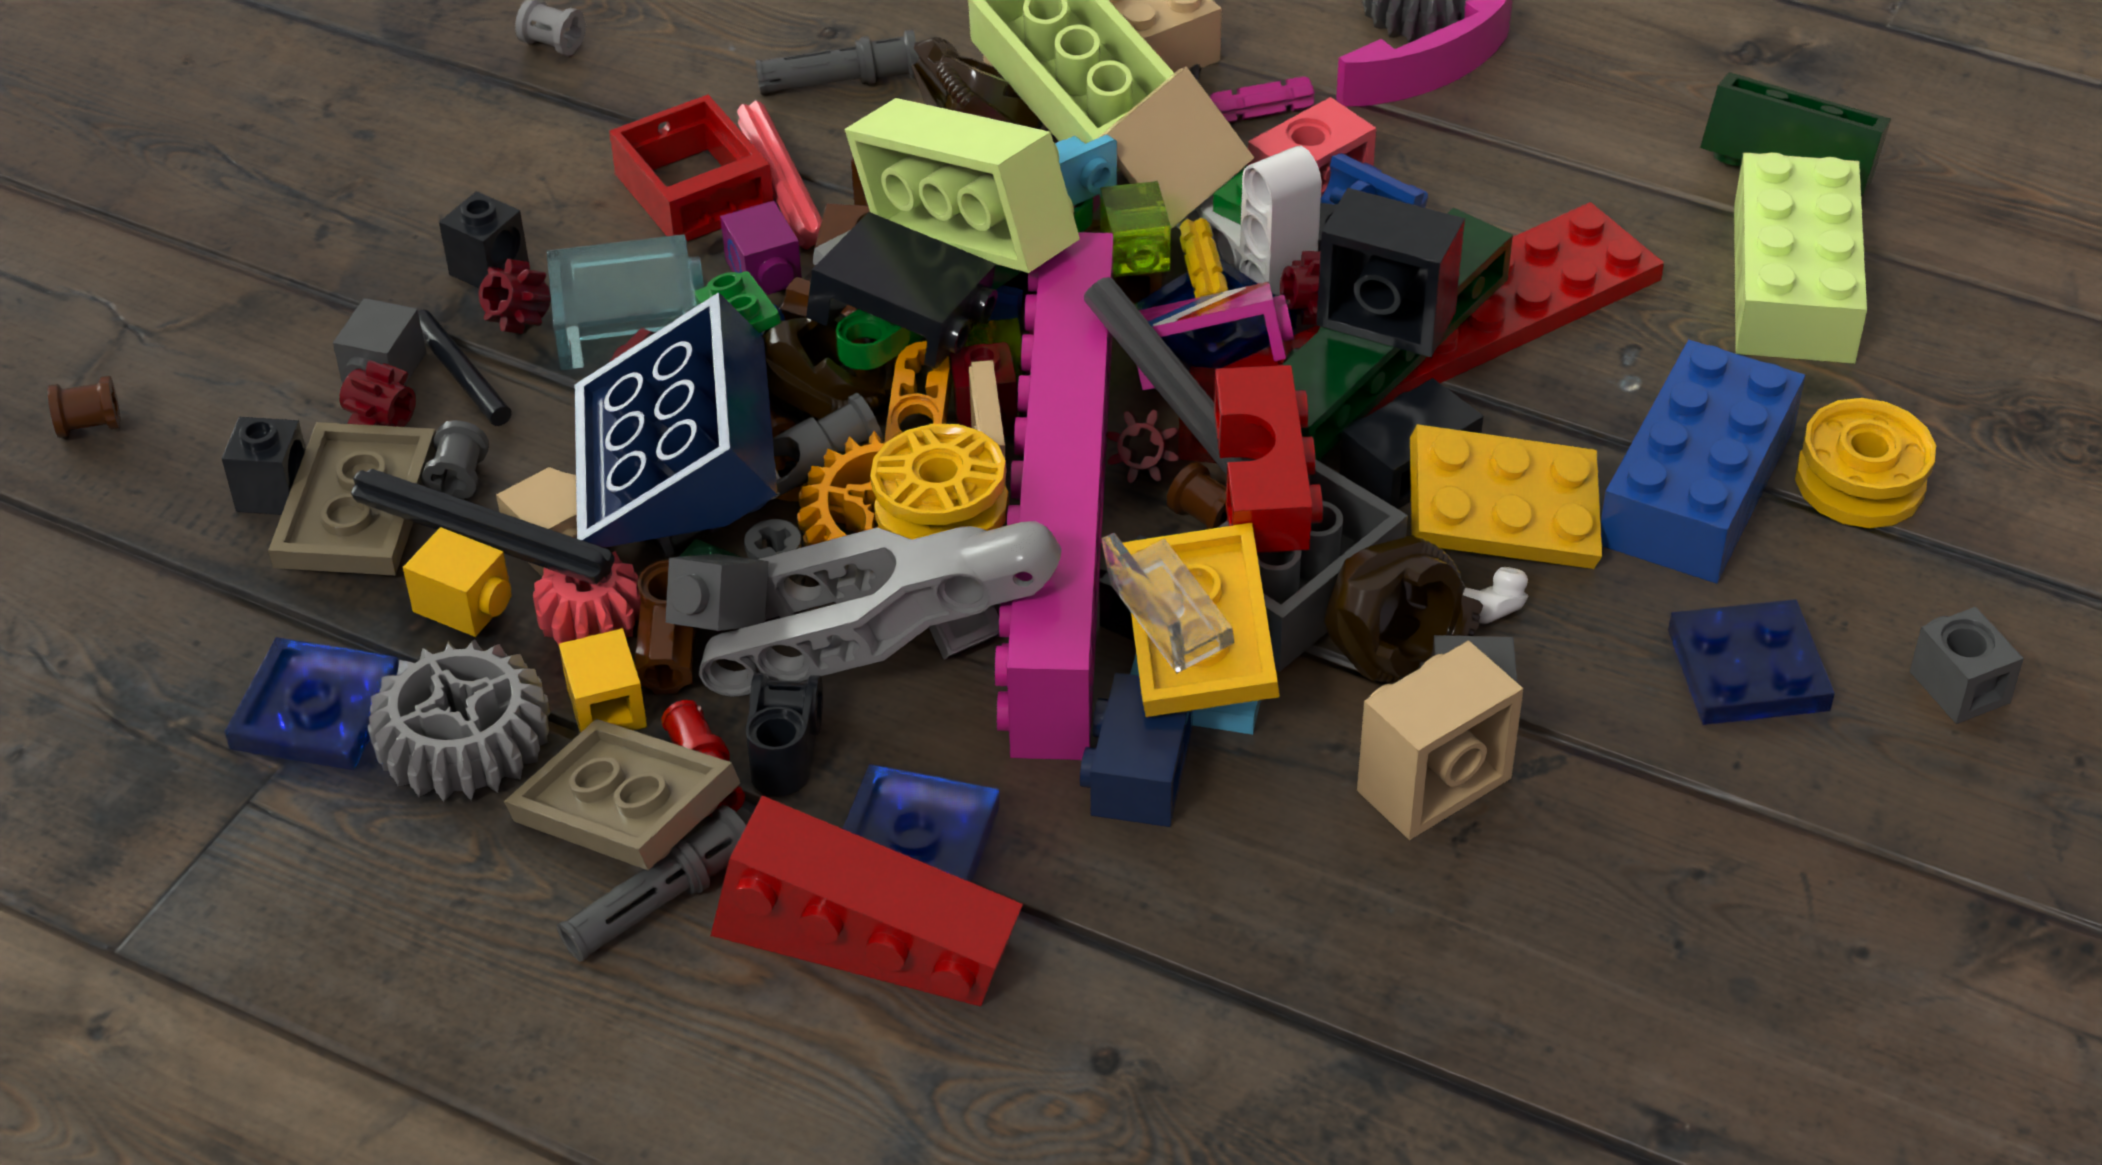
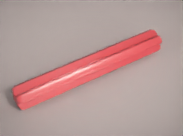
(786, 181)

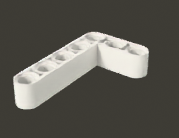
(1276, 216)

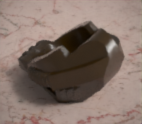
(967, 85)
(807, 372)
(1393, 604)

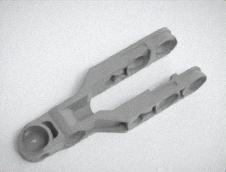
(883, 596)

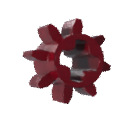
(1300, 286)
(514, 296)
(378, 396)
(1128, 455)

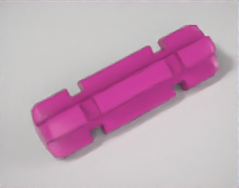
(1265, 99)

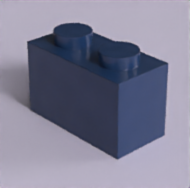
(1137, 757)

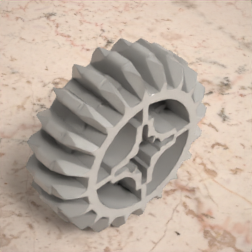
(459, 720)

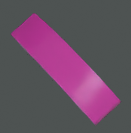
(1387, 74)

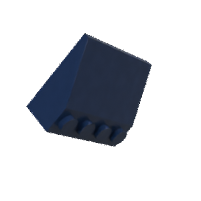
(675, 431)

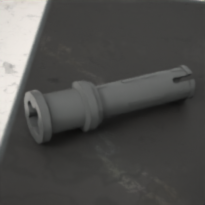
(863, 61)
(689, 867)

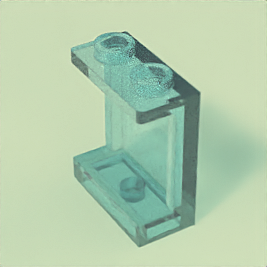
(619, 290)

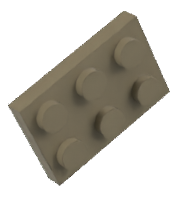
(322, 521)
(623, 793)

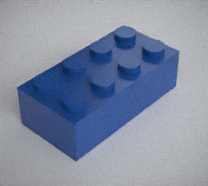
(1701, 460)

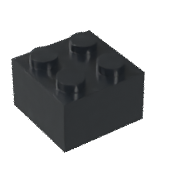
(1389, 271)

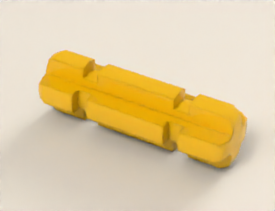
(1202, 258)

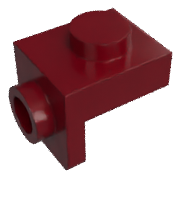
(1004, 377)

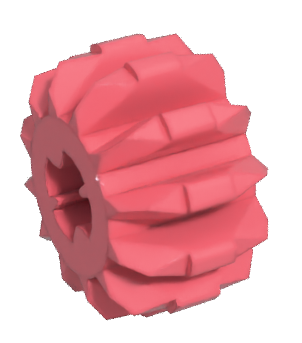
(578, 609)

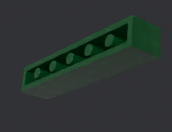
(1353, 375)

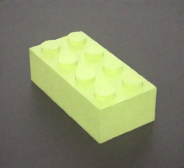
(1068, 60)
(965, 181)
(1799, 258)

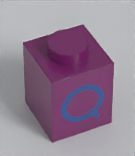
(763, 245)

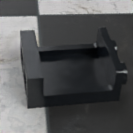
(905, 282)

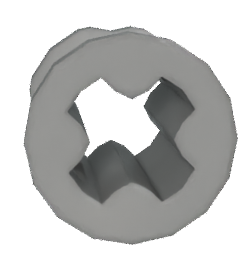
(550, 26)

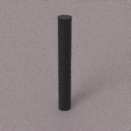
(463, 370)

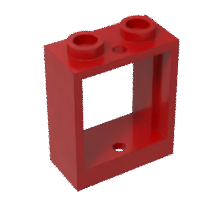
(696, 203)

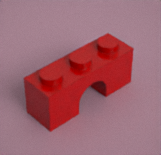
(1262, 420)

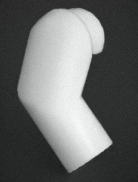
(1503, 597)

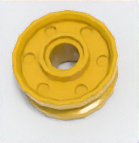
(1865, 462)
(939, 481)

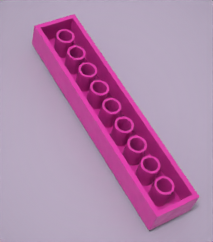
(1061, 487)

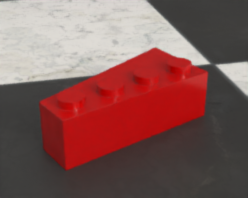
(860, 907)

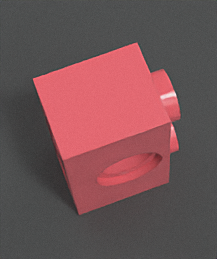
(1325, 132)

